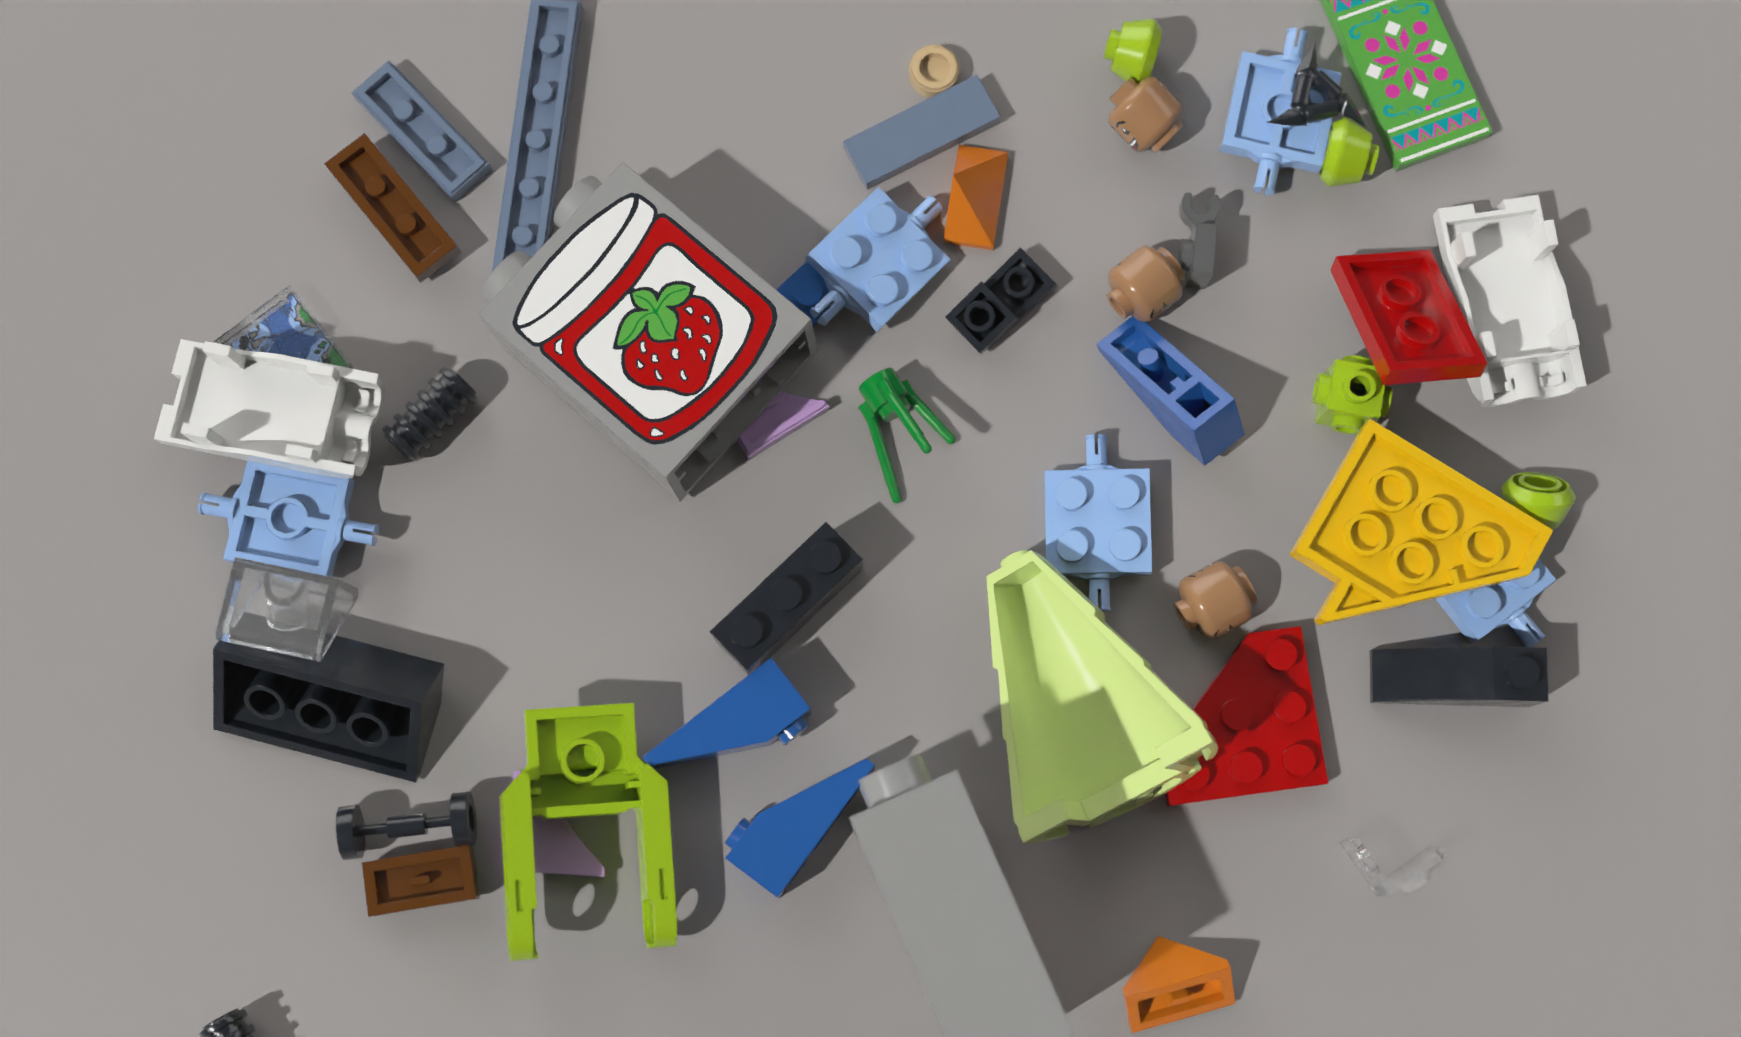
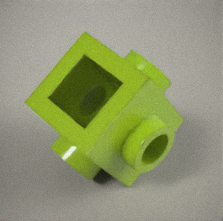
(1338, 404)

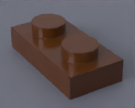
(420, 880)

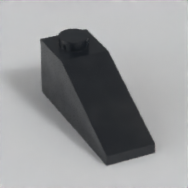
(1460, 676)

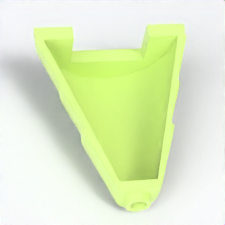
(1080, 707)

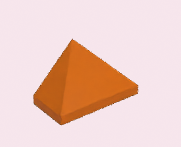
(975, 197)
(1176, 985)

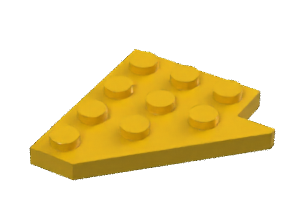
(1410, 531)

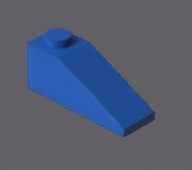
(1174, 389)
(742, 719)
(788, 833)

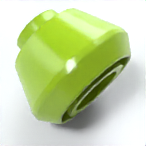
(1134, 48)
(1348, 154)
(1540, 496)

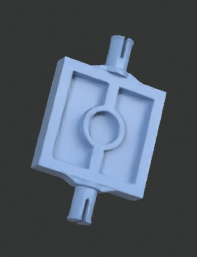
(1262, 93)
(877, 259)
(289, 518)
(1098, 521)
(1494, 606)

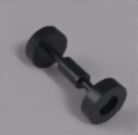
(352, 831)

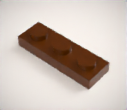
(392, 207)

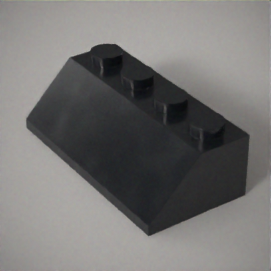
(350, 708)

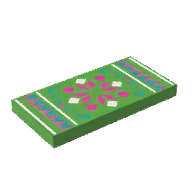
(1408, 77)

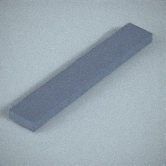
(539, 127)

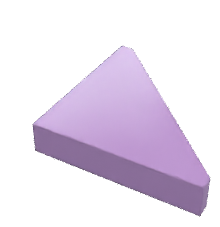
(780, 419)
(561, 850)

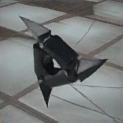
(1306, 111)

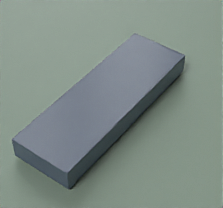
(421, 131)
(921, 131)

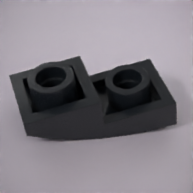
(1001, 301)

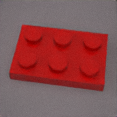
(1407, 317)

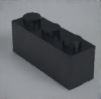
(787, 599)

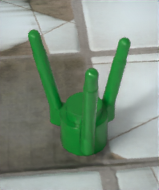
(891, 398)

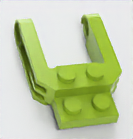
(585, 766)

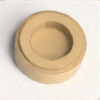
(933, 70)

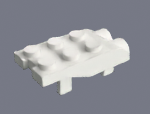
(1512, 300)
(272, 409)

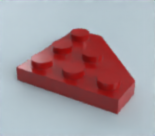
(1261, 721)

